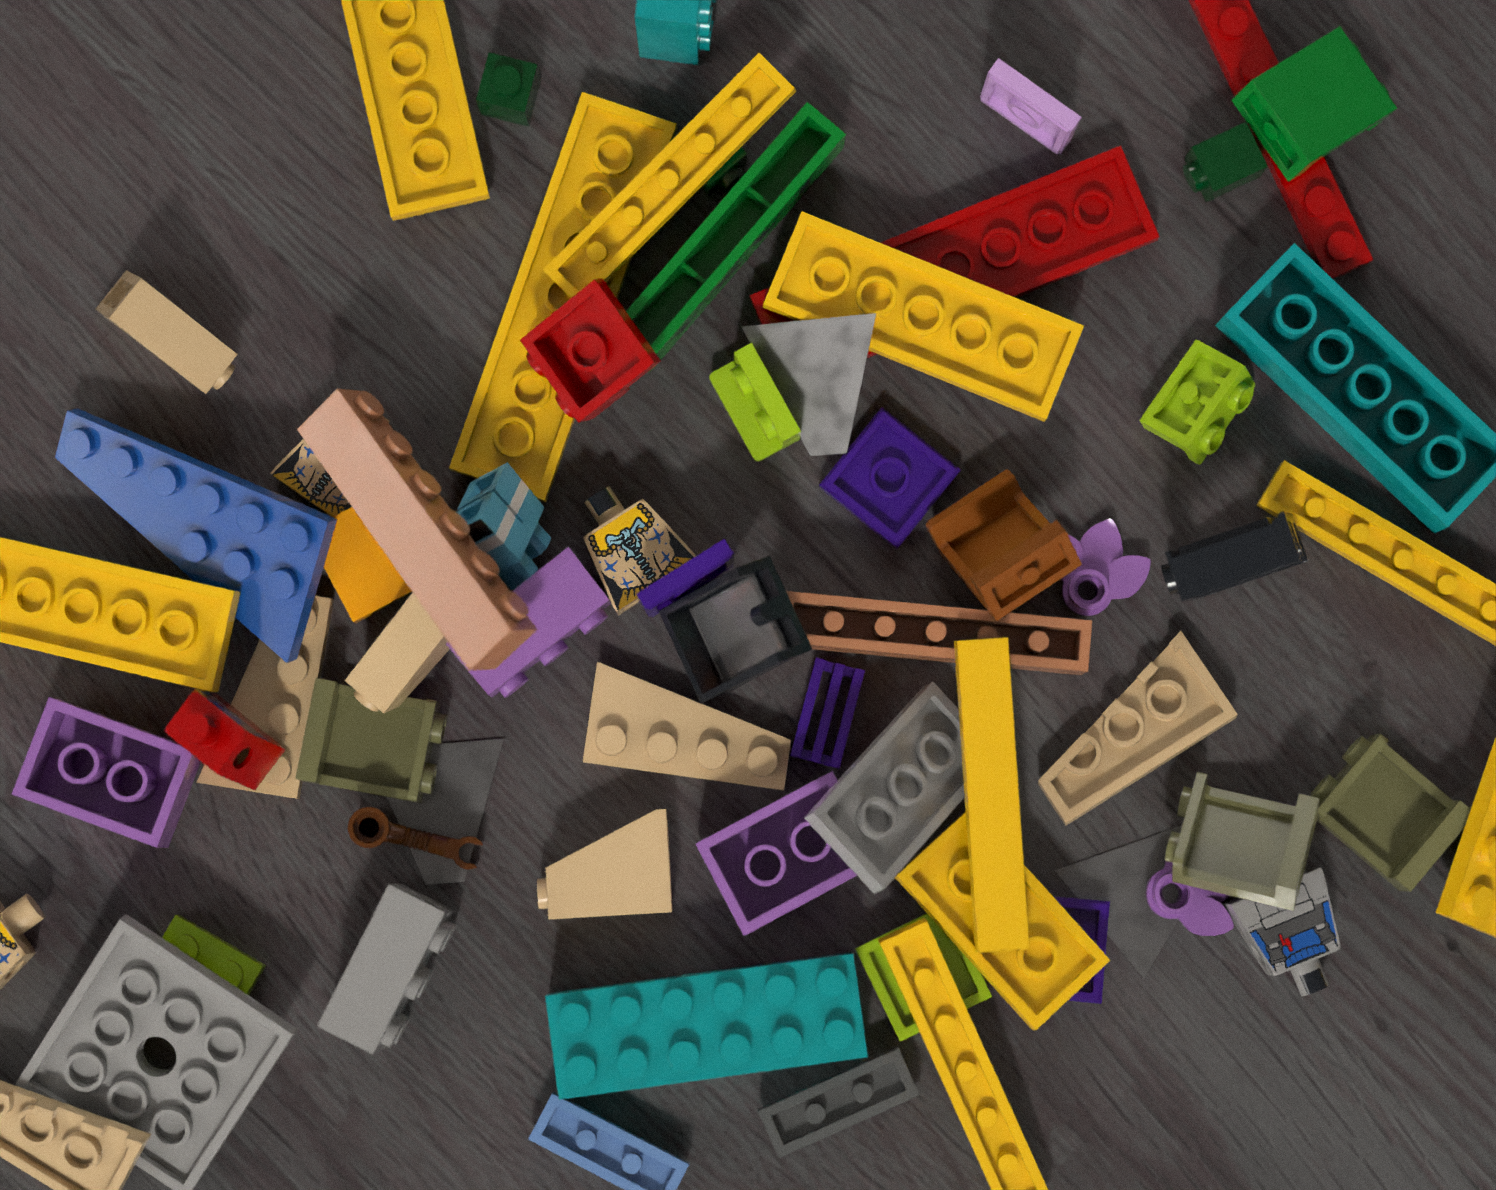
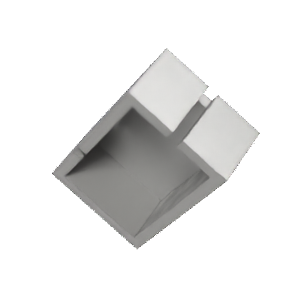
(388, 969)

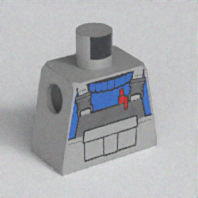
(1288, 938)

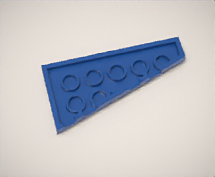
(208, 524)

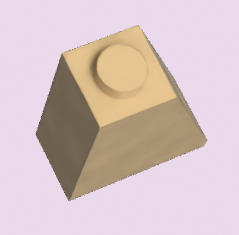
(168, 332)
(398, 658)
(614, 875)

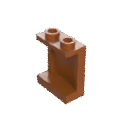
(1002, 545)

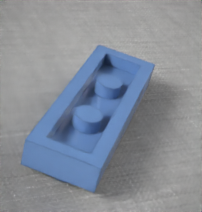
(606, 1148)

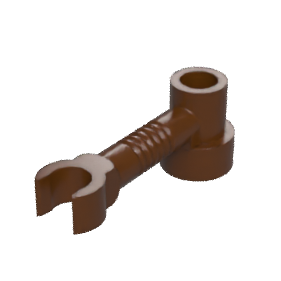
(401, 835)

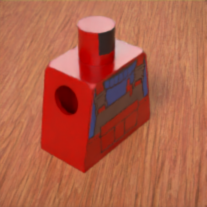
(218, 733)

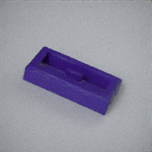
(837, 670)

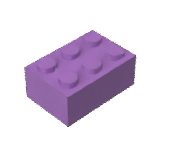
(107, 773)
(774, 859)

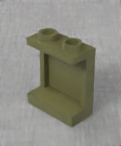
(370, 749)
(1388, 812)
(1242, 844)

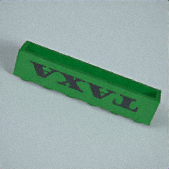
(736, 228)

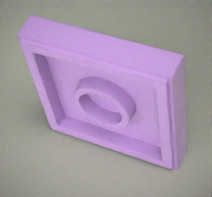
(1029, 107)

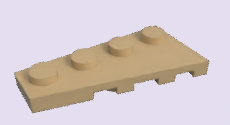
(278, 702)
(1149, 724)
(669, 734)
(65, 1143)

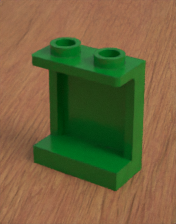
(1313, 103)

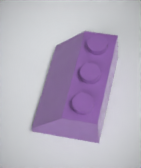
(559, 603)

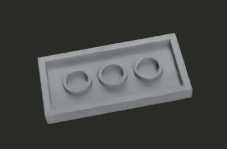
(895, 790)

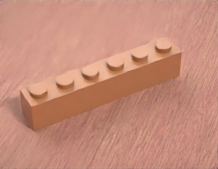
(418, 529)
(930, 631)

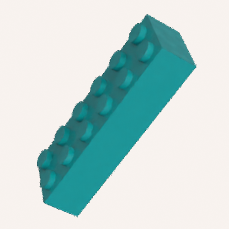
(1364, 389)
(706, 1025)

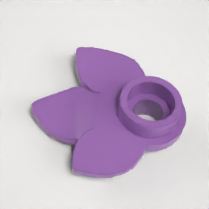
(1104, 568)
(1195, 907)

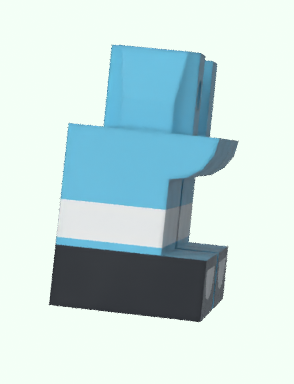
(505, 523)

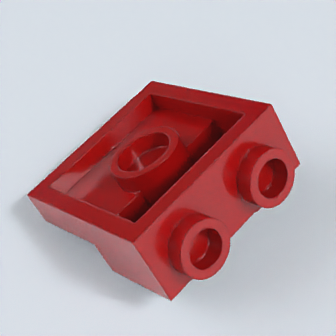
(589, 351)

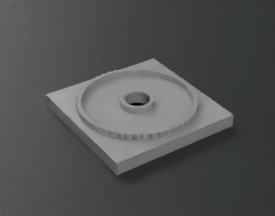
(98, 1061)

